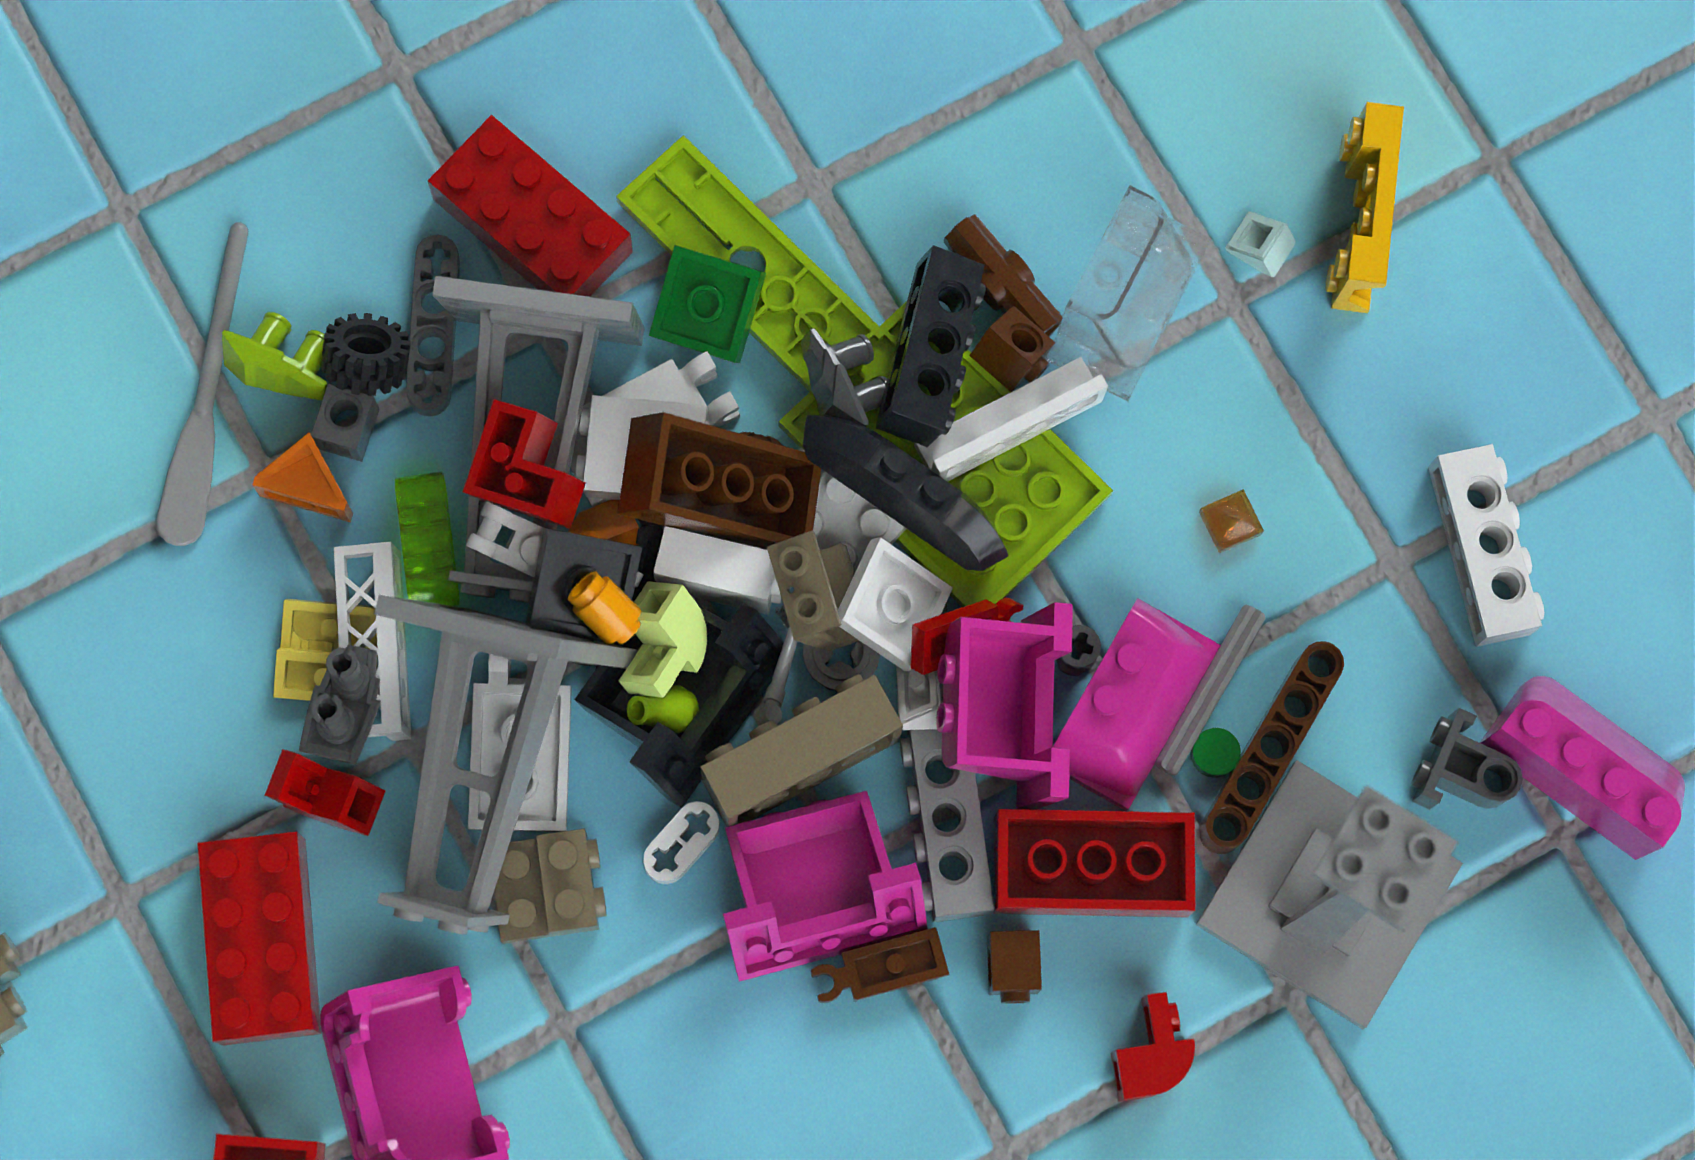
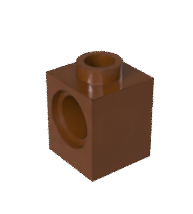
(1013, 350)
(1014, 965)

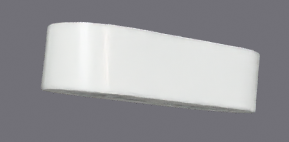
(673, 834)

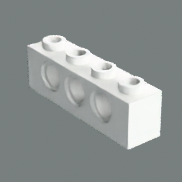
(1488, 615)

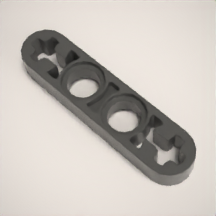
(428, 325)

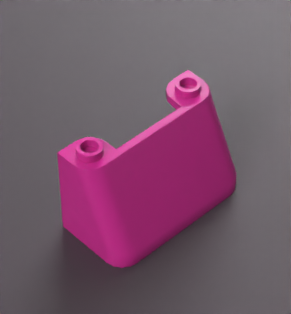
(407, 1071)

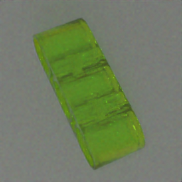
(426, 538)

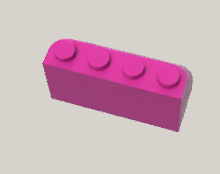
(1590, 766)

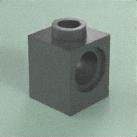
(349, 440)

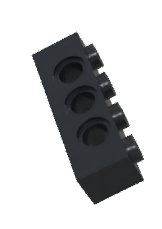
(904, 406)

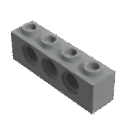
(972, 893)

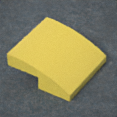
(307, 640)

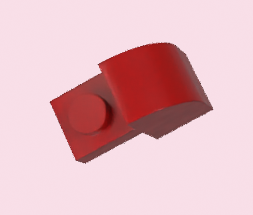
(324, 793)
(1160, 1064)

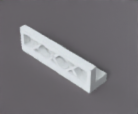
(1013, 419)
(390, 632)

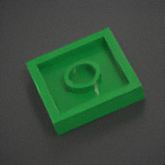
(707, 304)

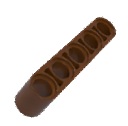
(1284, 728)

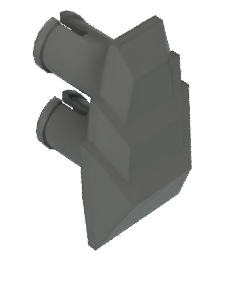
(831, 381)
(342, 706)

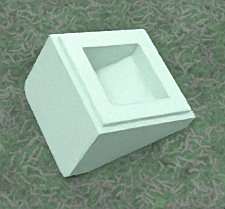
(1262, 243)

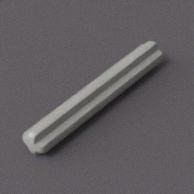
(1210, 689)

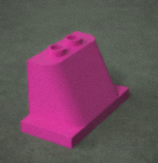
(1002, 701)
(816, 887)

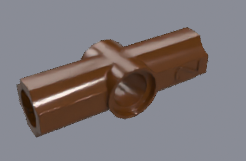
(1005, 274)

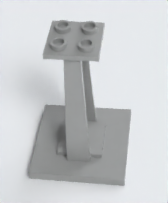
(540, 313)
(546, 657)
(1332, 891)

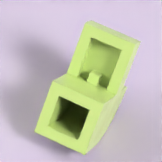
(671, 637)

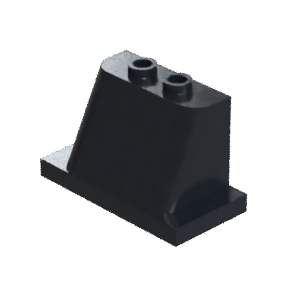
(727, 687)

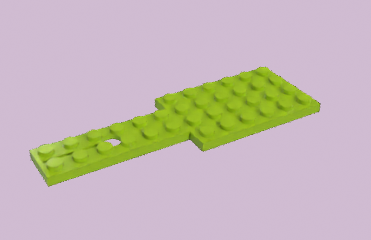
(1029, 492)

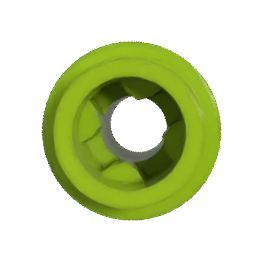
(673, 710)

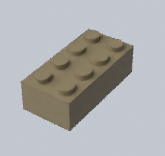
(801, 751)

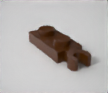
(886, 966)

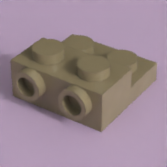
(549, 887)

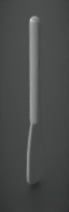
(189, 476)

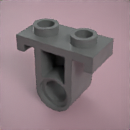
(1460, 765)

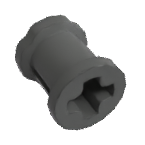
(1091, 650)

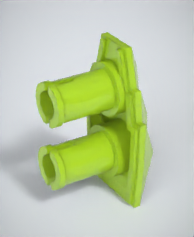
(263, 366)

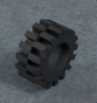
(365, 354)

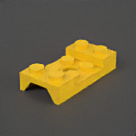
(1371, 159)

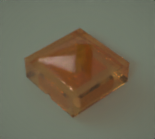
(1231, 521)

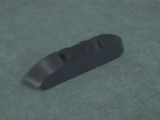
(904, 490)

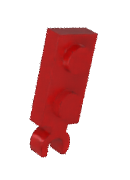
(930, 634)

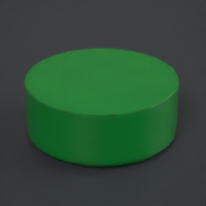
(1215, 752)

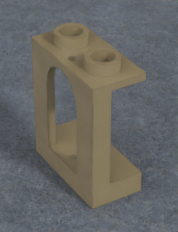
(819, 587)

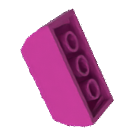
(1134, 703)

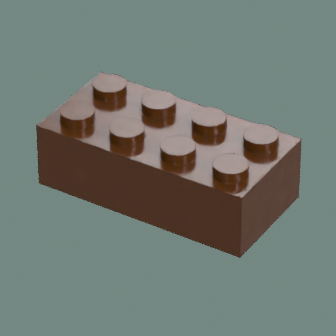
(716, 482)

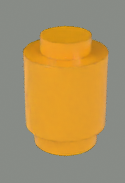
(605, 608)

